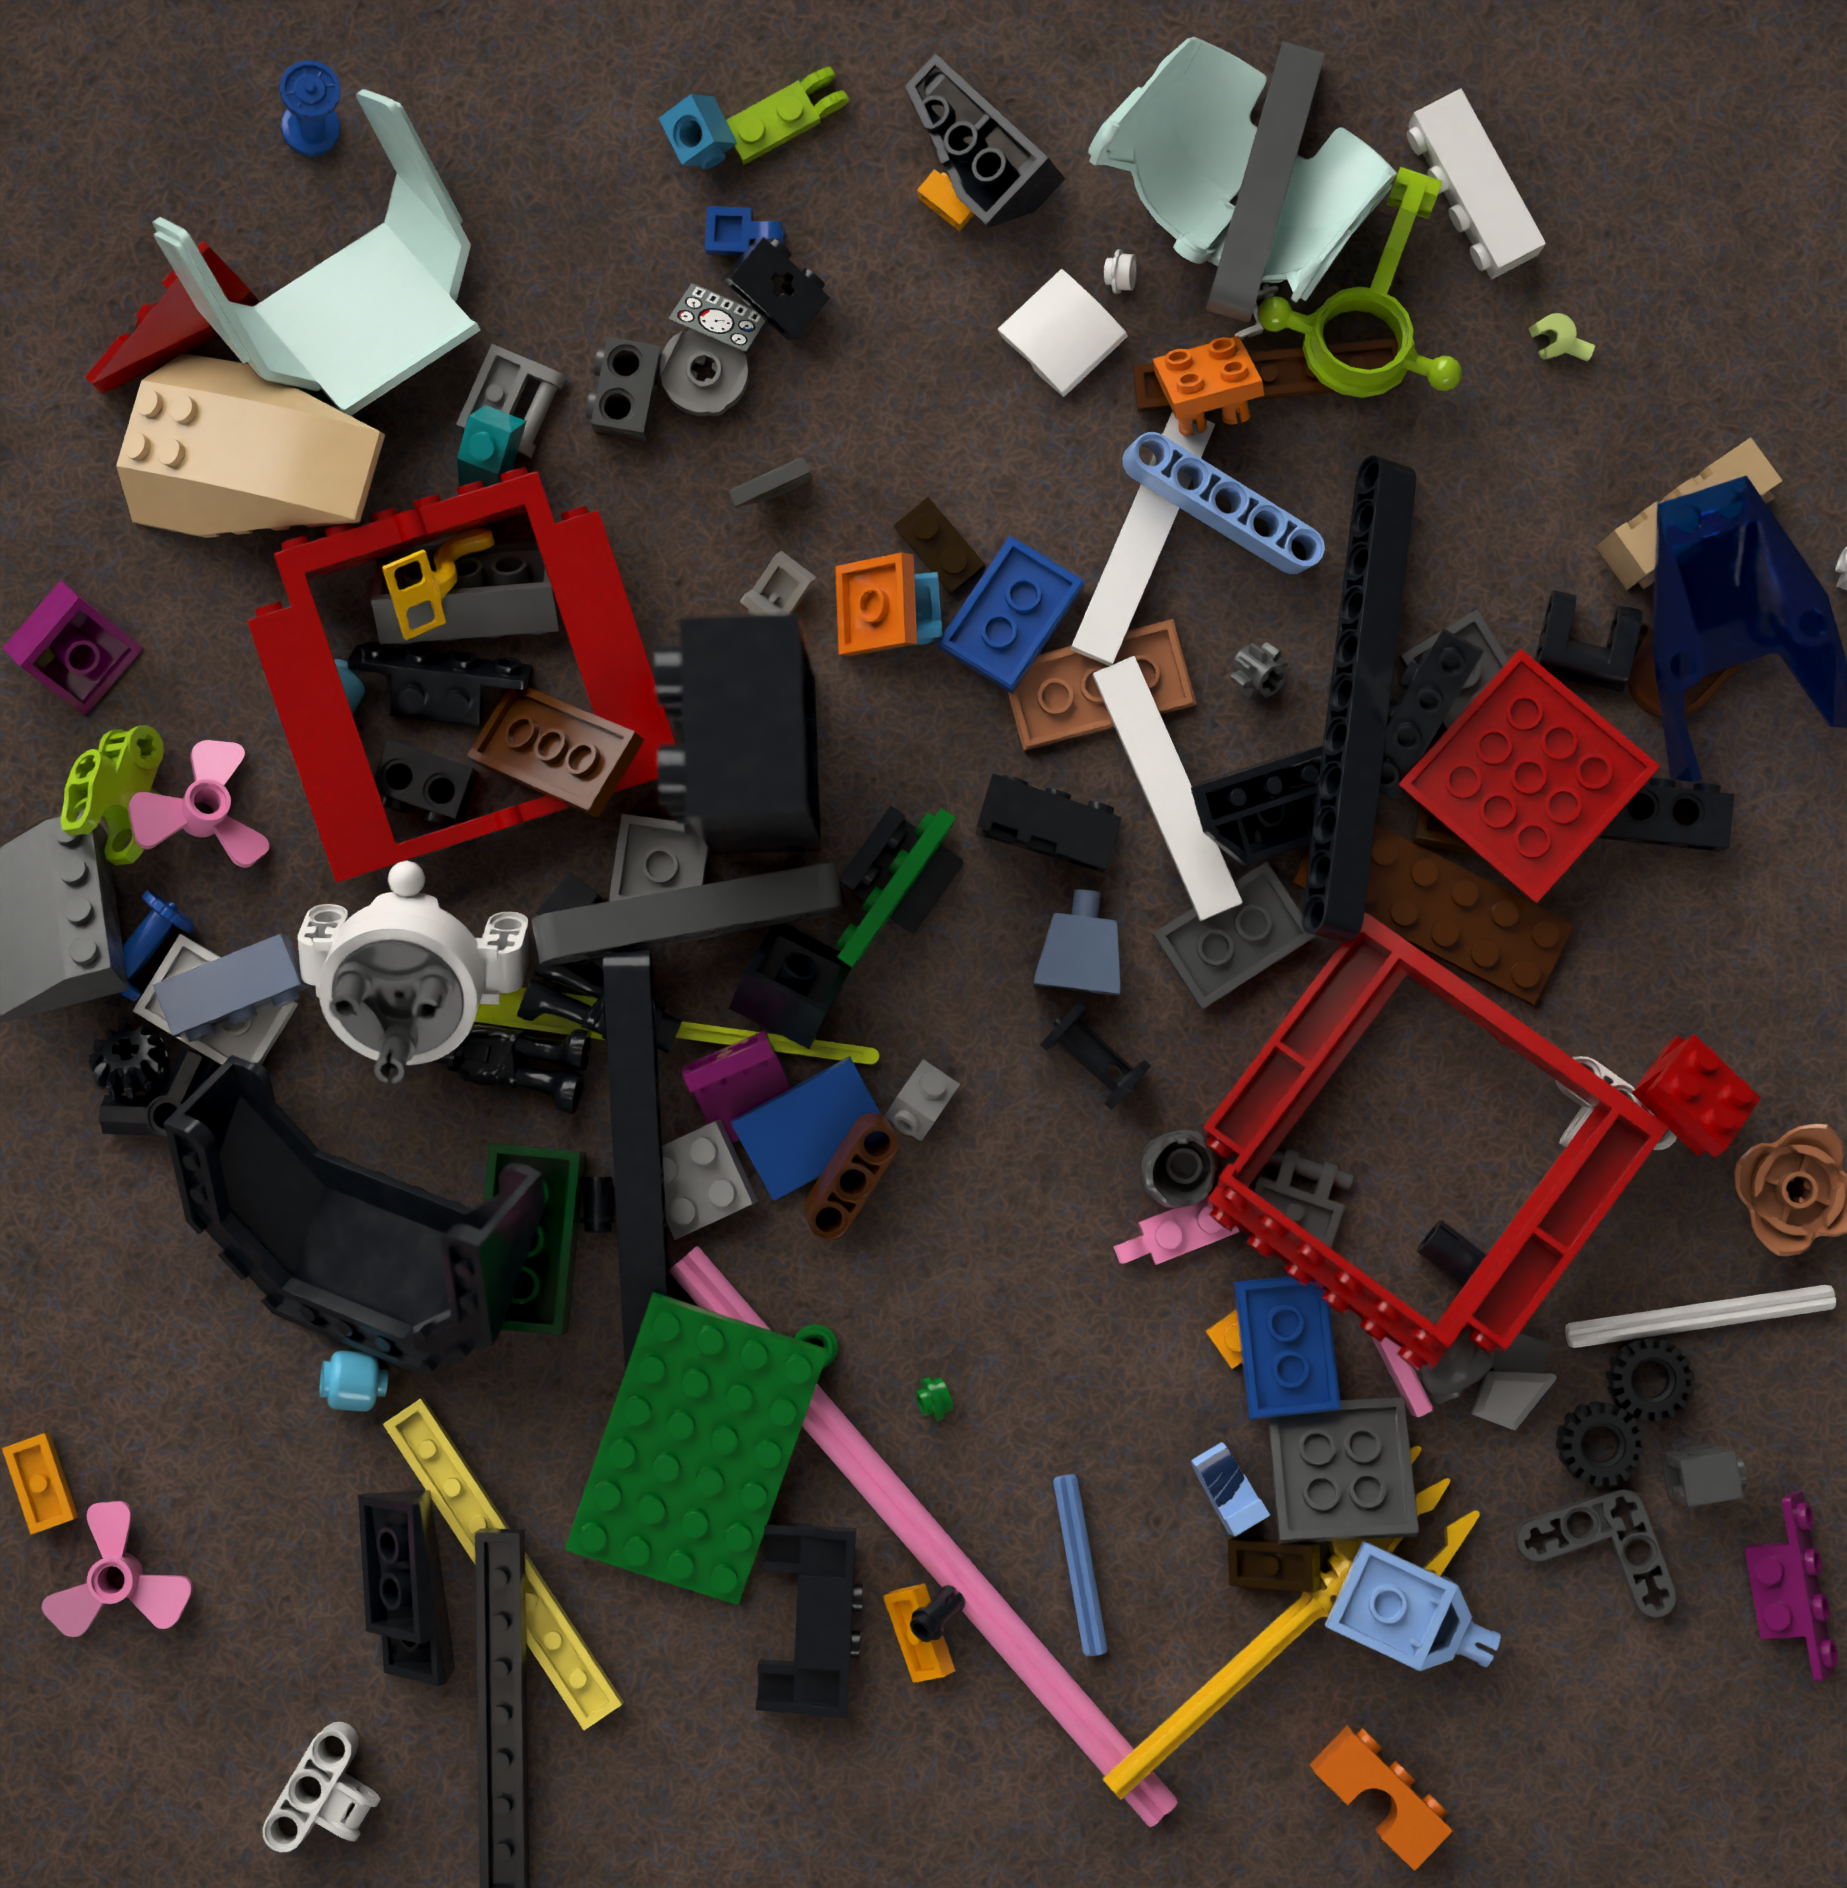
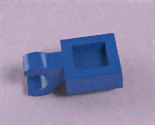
(733, 230)

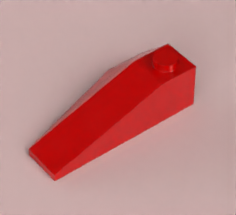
(166, 327)

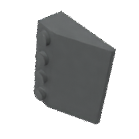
(57, 921)

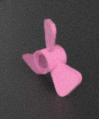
(160, 816)
(156, 1596)

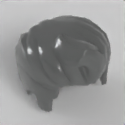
(1179, 1168)
(1457, 1369)

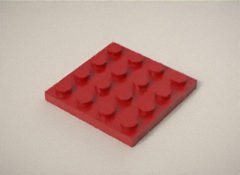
(1529, 776)

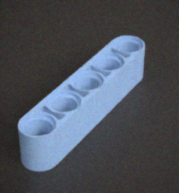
(1244, 503)

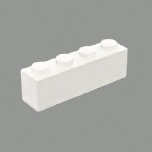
(1475, 184)

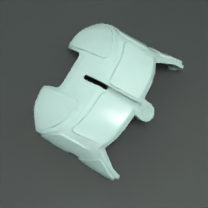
(1189, 151)

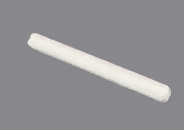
(1700, 1316)

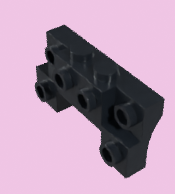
(825, 1607)

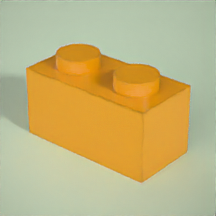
(942, 199)

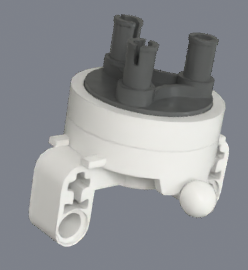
(406, 974)

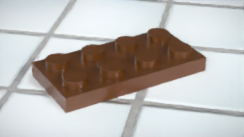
(555, 749)

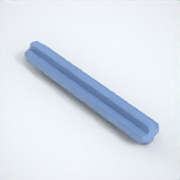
(1080, 1565)

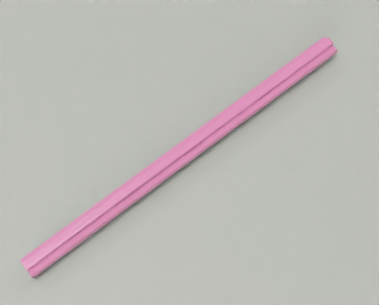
(943, 1558)

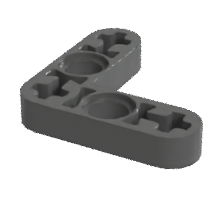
(1602, 1527)

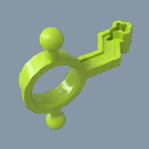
(1413, 196)

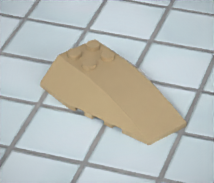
(240, 453)

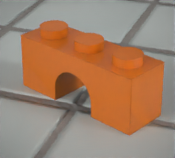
(1413, 1823)

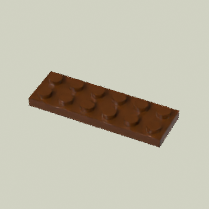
(1460, 916)

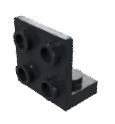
(877, 854)

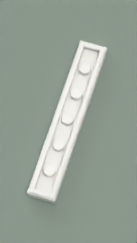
(1133, 559)
(1166, 788)

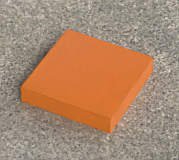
(876, 604)

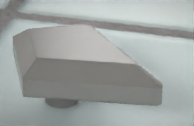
(1510, 1396)

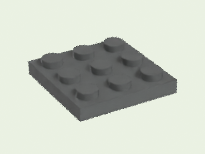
(1343, 1473)

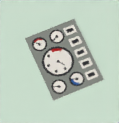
(717, 317)

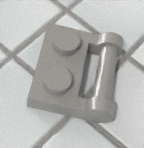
(501, 387)

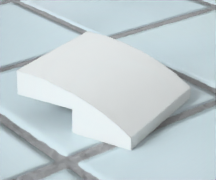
(1062, 332)

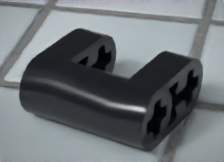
(1585, 662)

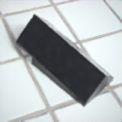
(405, 1585)

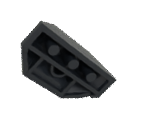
(1261, 806)

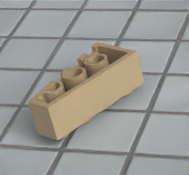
(1632, 546)

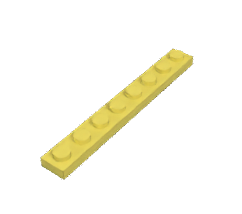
(468, 1509)

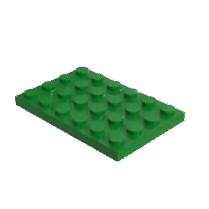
(695, 1448)

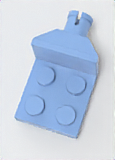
(1407, 1612)

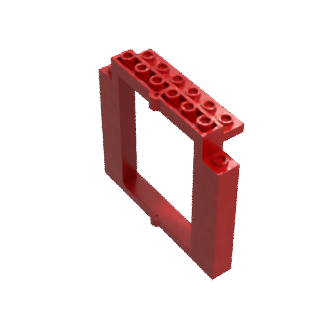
(315, 703)
(1536, 1242)

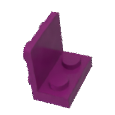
(736, 1079)

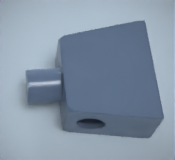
(1081, 950)

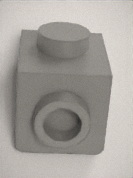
(779, 587)
(921, 1100)

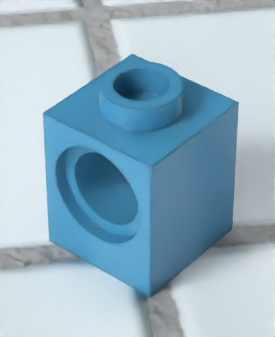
(682, 129)

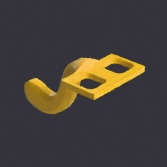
(433, 585)

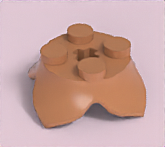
(1761, 1178)

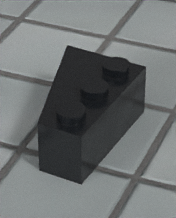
(1048, 822)

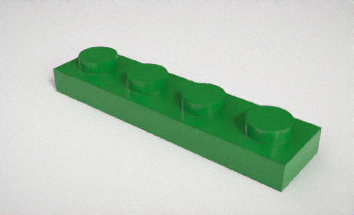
(905, 871)

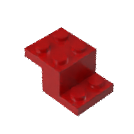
(1696, 1095)

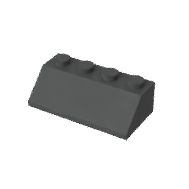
(494, 595)

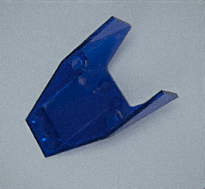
(1730, 594)

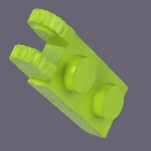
(783, 115)

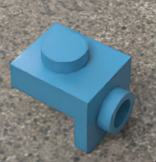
(927, 608)

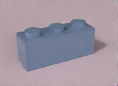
(231, 988)

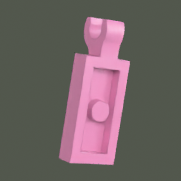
(1173, 1234)

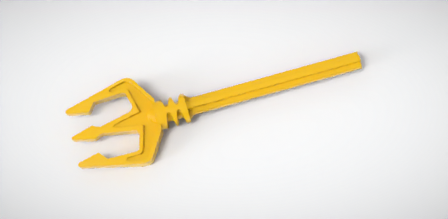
(1273, 1641)

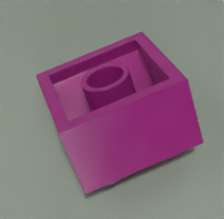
(72, 648)

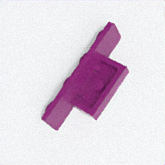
(1789, 1590)

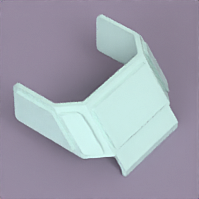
(367, 310)

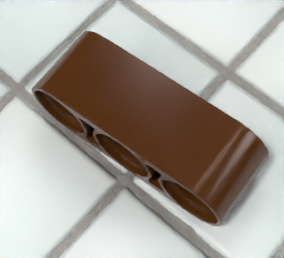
(850, 1197)

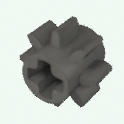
(1259, 670)

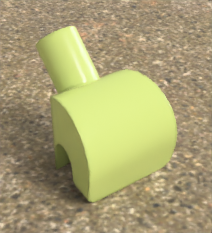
(1562, 337)

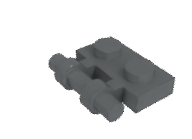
(1308, 1210)

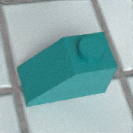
(488, 446)

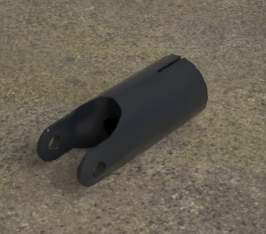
(1451, 1252)

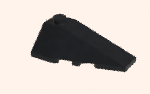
(985, 155)

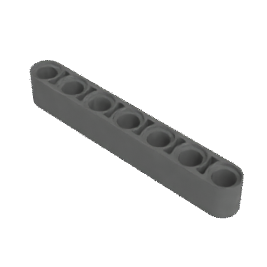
(1265, 182)
(688, 914)

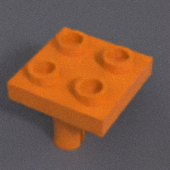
(1208, 380)

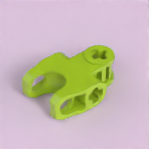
(106, 782)

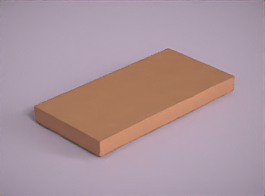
(1063, 702)

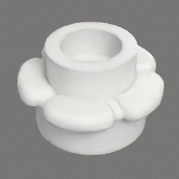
(1121, 271)

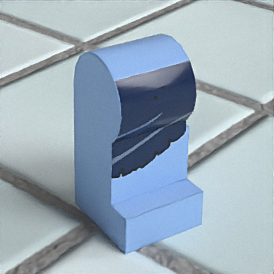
(1228, 1490)

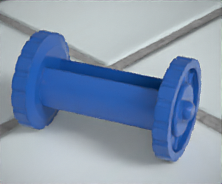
(310, 96)
(150, 935)

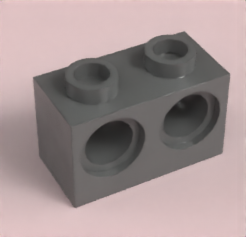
(637, 389)
(1703, 1474)

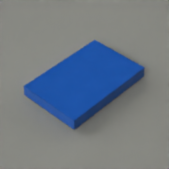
(1011, 614)
(803, 1127)
(1286, 1348)

